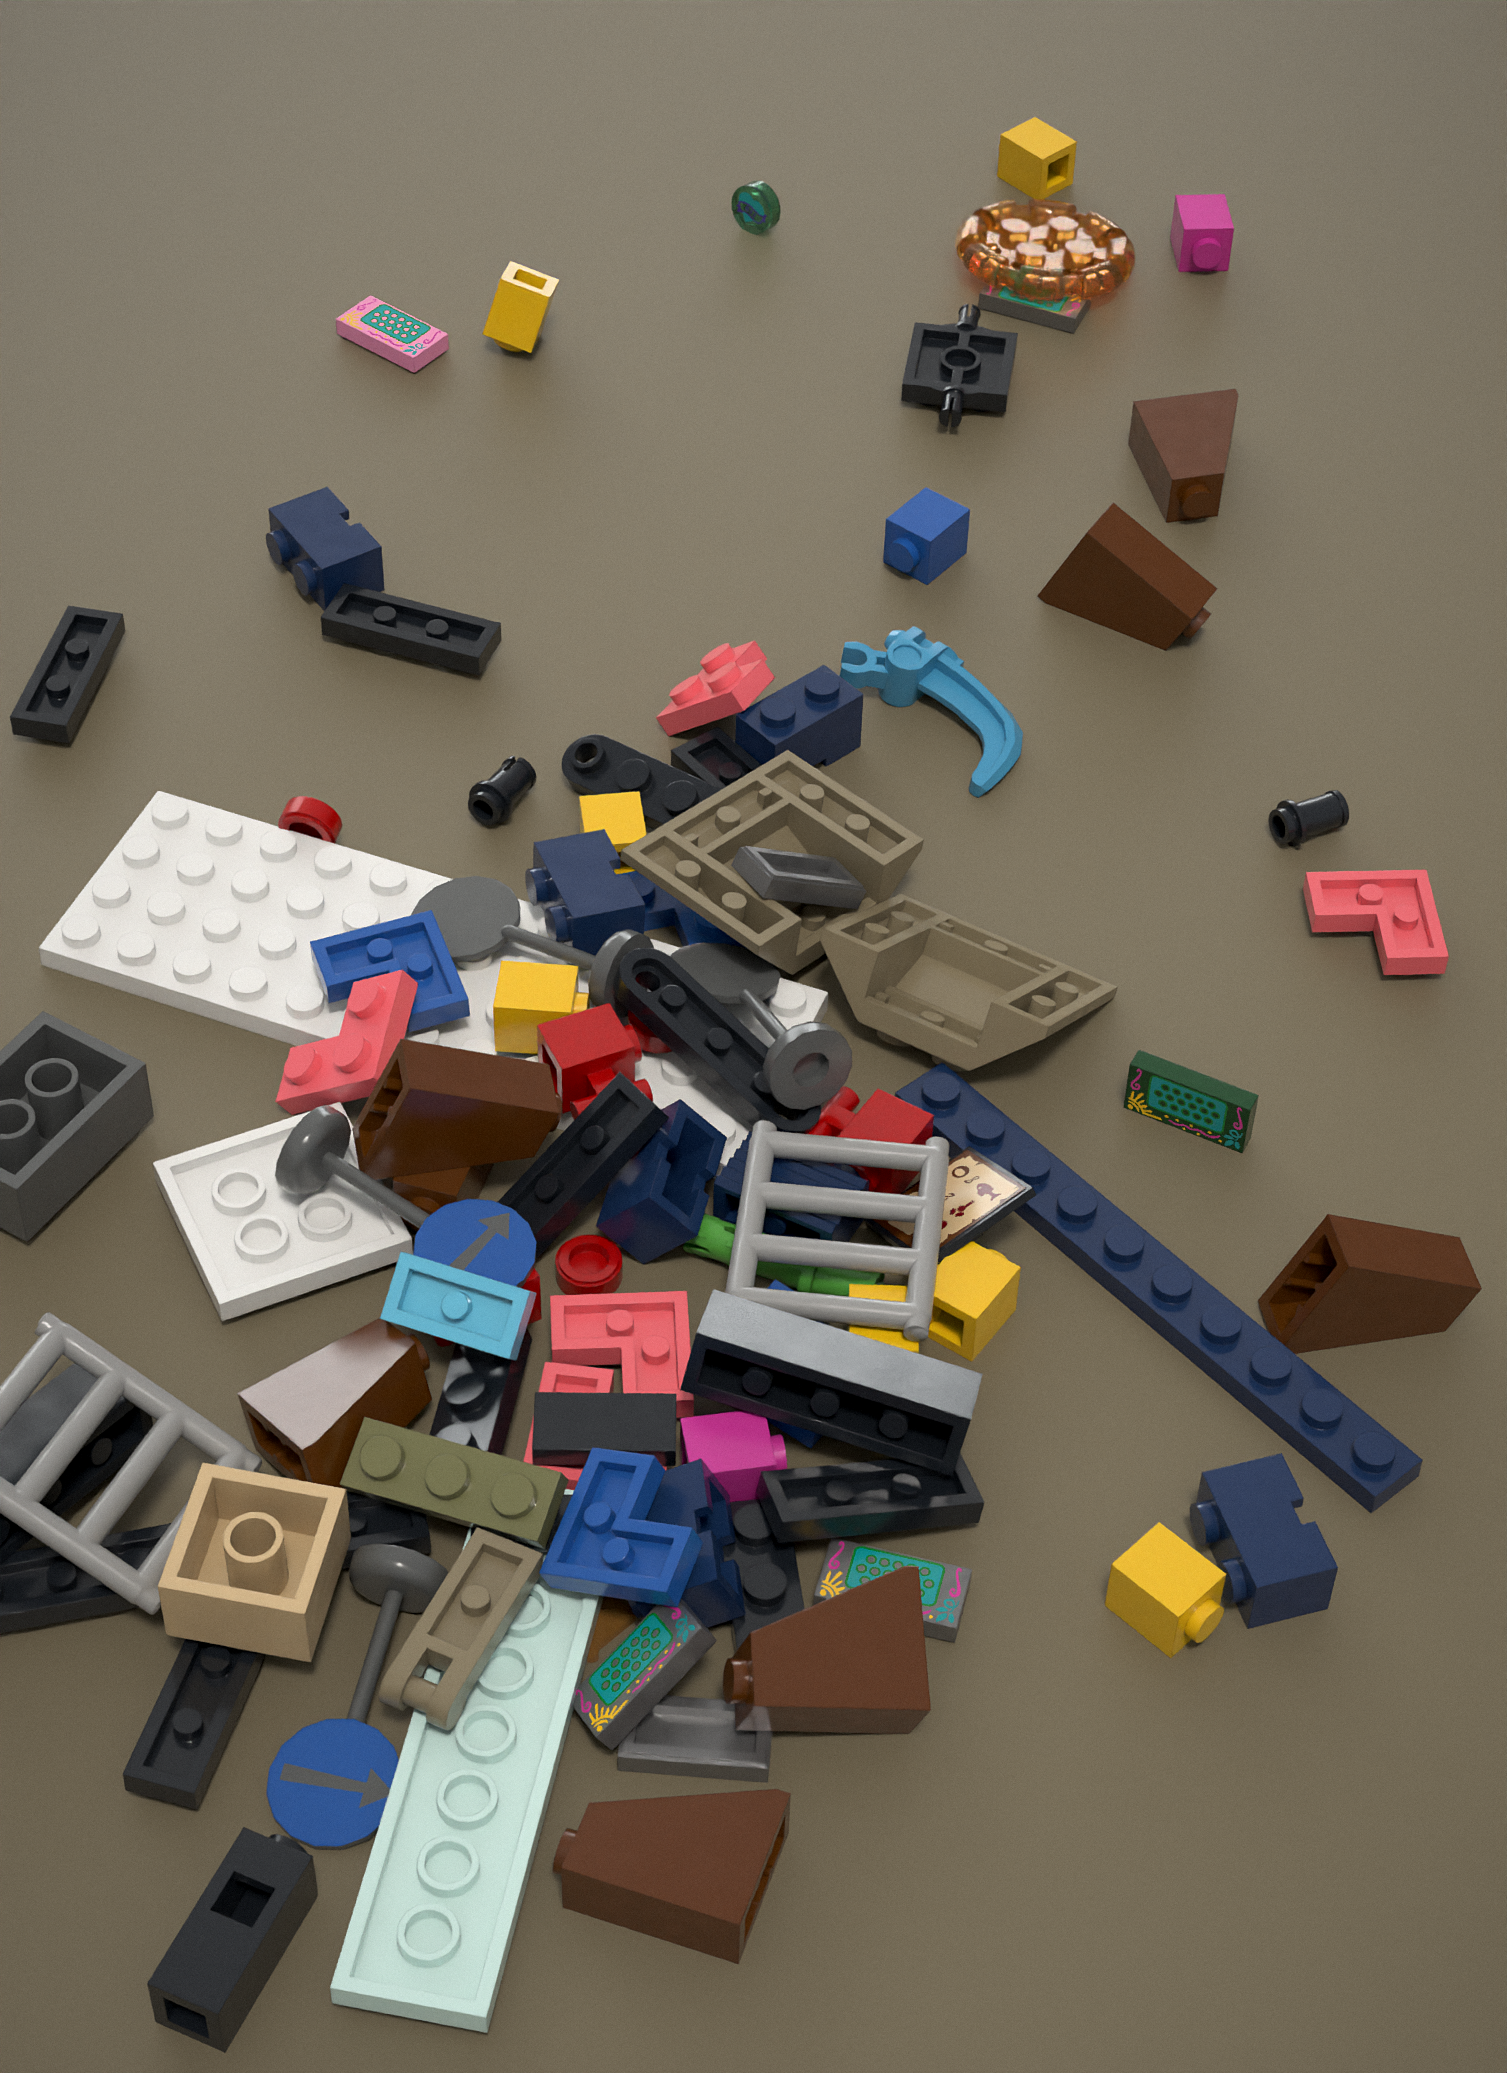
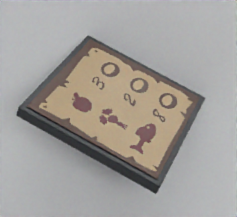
(975, 1199)

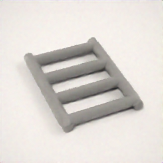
(916, 1262)
(115, 1379)

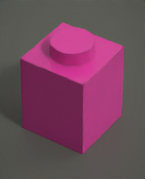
(1201, 232)
(733, 1448)

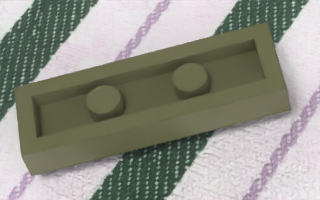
(454, 1482)

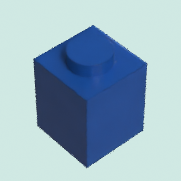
(926, 535)

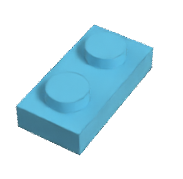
(458, 1306)

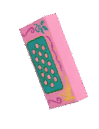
(392, 334)

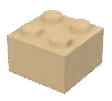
(255, 1562)

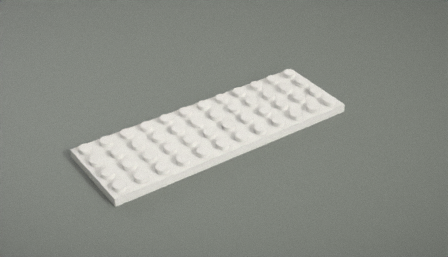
(222, 926)

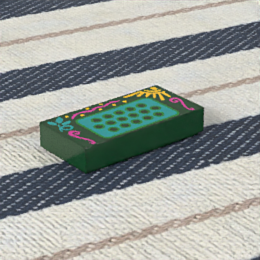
(1190, 1101)

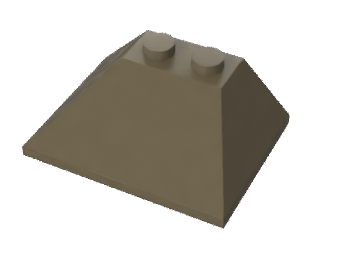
(783, 809)
(952, 984)

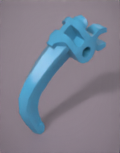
(921, 667)

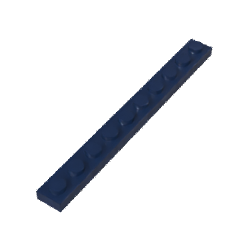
(1175, 1299)

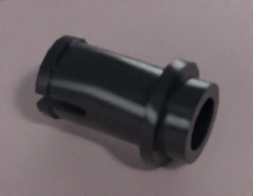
(494, 799)
(1295, 821)

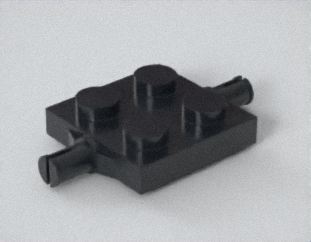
(959, 366)

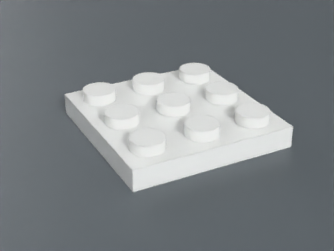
(262, 1240)

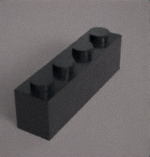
(832, 1382)
(98, 1458)

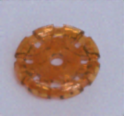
(1045, 250)

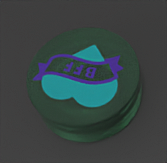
(756, 207)

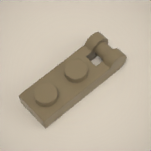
(462, 1627)

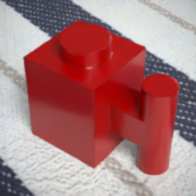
(587, 1054)
(879, 1119)

